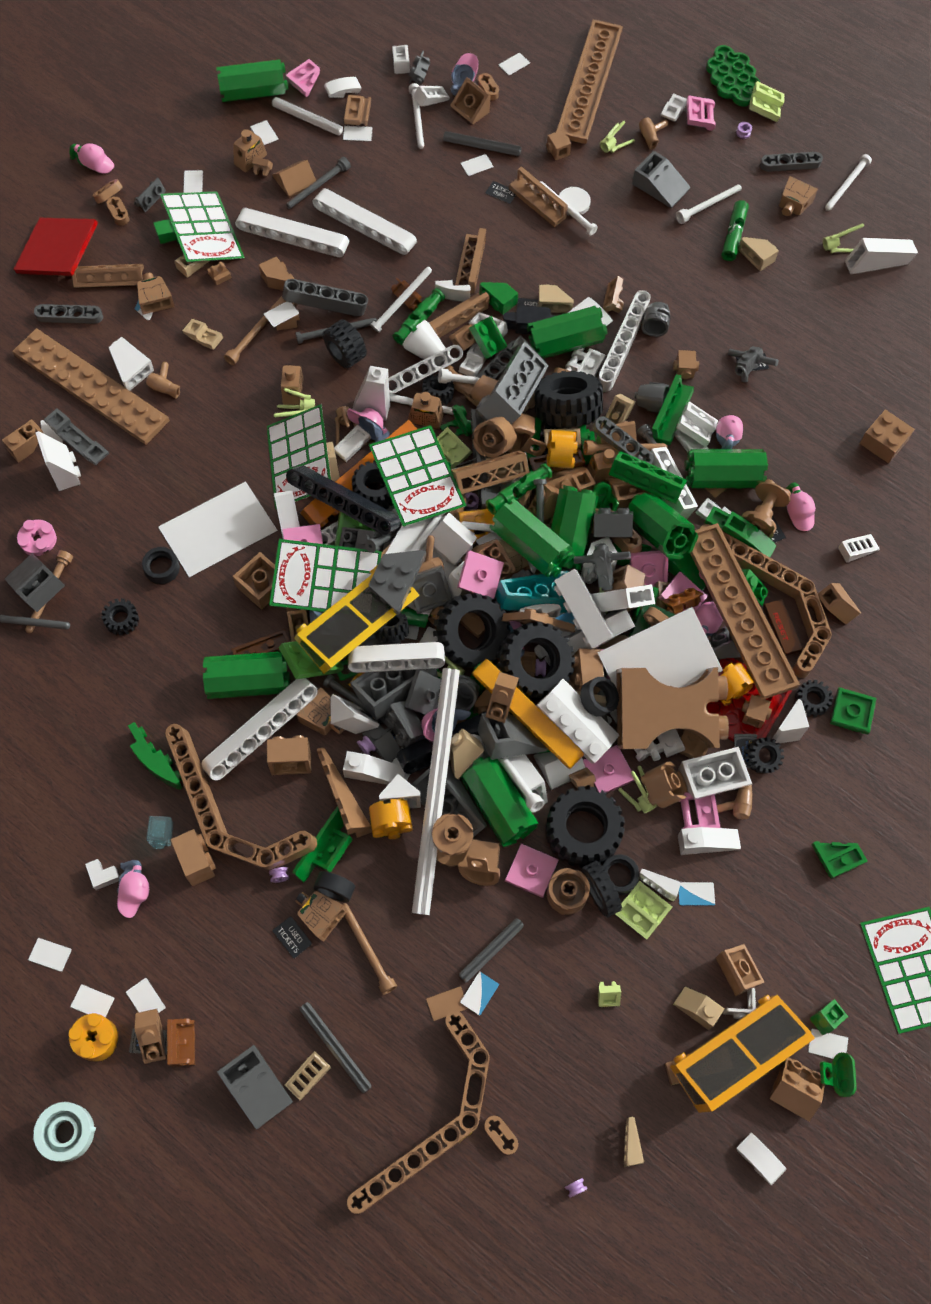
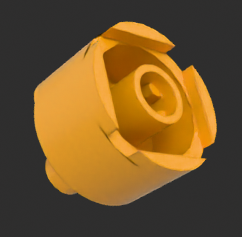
(561, 448)
(738, 681)
(390, 818)
(81, 1036)

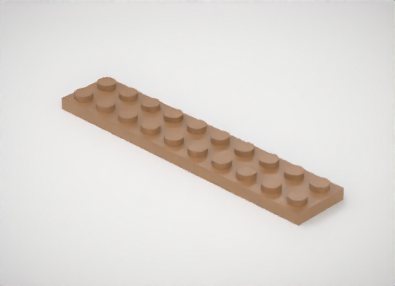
(589, 81)
(91, 386)
(742, 613)

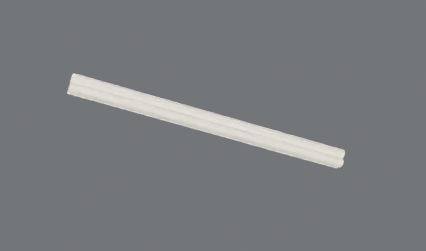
(435, 790)

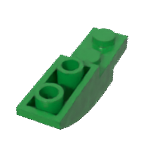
(741, 530)
(154, 760)

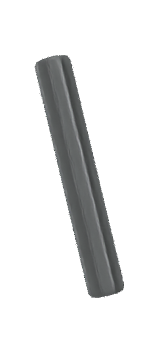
(491, 950)

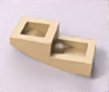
(202, 334)

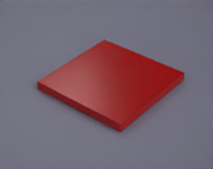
(56, 246)
(734, 710)

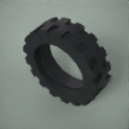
(602, 889)

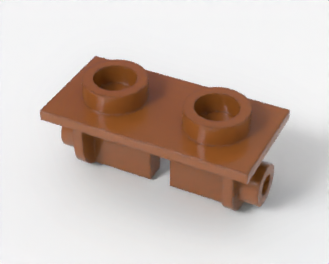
(412, 301)
(688, 598)

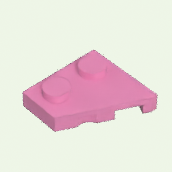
(304, 76)

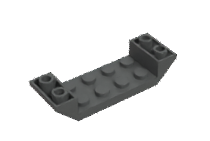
(514, 385)

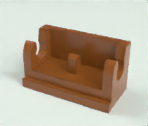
(180, 1042)

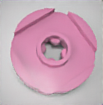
(32, 528)

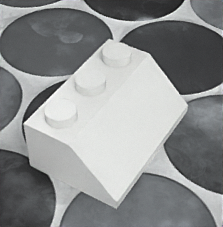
(715, 773)

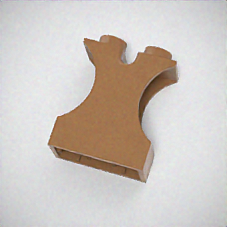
(653, 708)

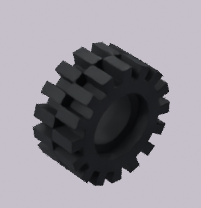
(432, 383)
(120, 627)
(393, 630)
(818, 689)
(775, 755)

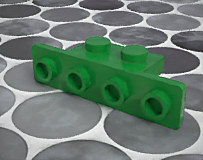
(329, 849)

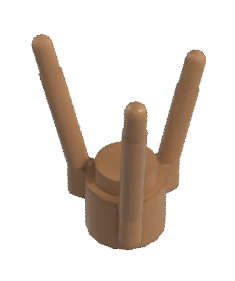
(343, 419)

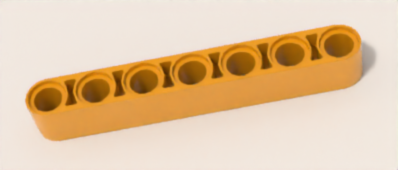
(533, 718)

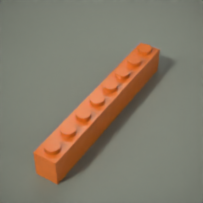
(318, 512)

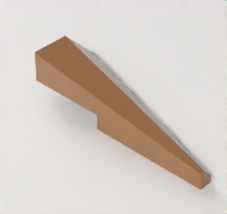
(349, 809)

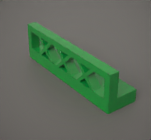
(671, 411)
(647, 477)

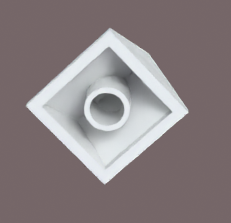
(452, 538)
(348, 717)
(793, 726)
(554, 770)
(401, 789)

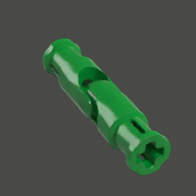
(422, 312)
(519, 487)

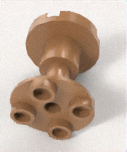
(771, 496)
(452, 838)

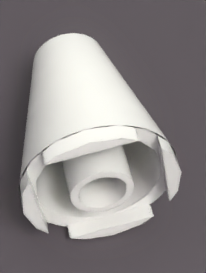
(424, 343)

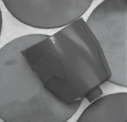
(656, 319)
(652, 396)
(466, 693)

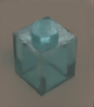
(159, 831)

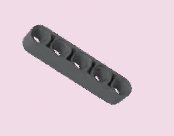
(324, 297)

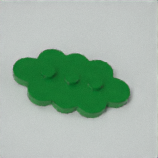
(732, 75)

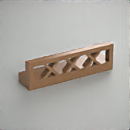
(537, 198)
(475, 262)
(107, 275)
(460, 314)
(488, 465)

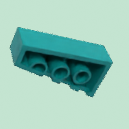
(529, 591)

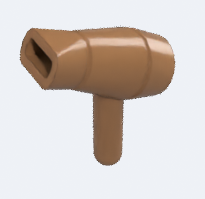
(649, 131)
(161, 384)
(430, 562)
(741, 805)

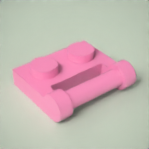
(695, 112)
(705, 809)

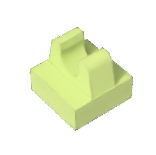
(609, 995)

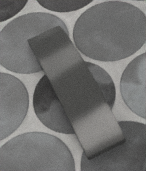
(75, 438)

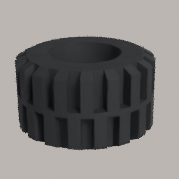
(344, 343)
(368, 474)

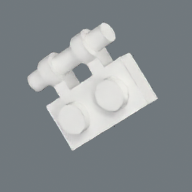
(590, 361)
(669, 743)

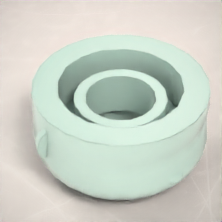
(47, 1126)

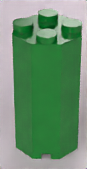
(252, 80)
(567, 332)
(725, 468)
(574, 520)
(662, 526)
(531, 538)
(245, 675)
(499, 801)

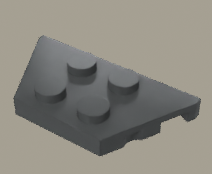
(396, 576)

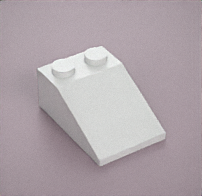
(59, 462)

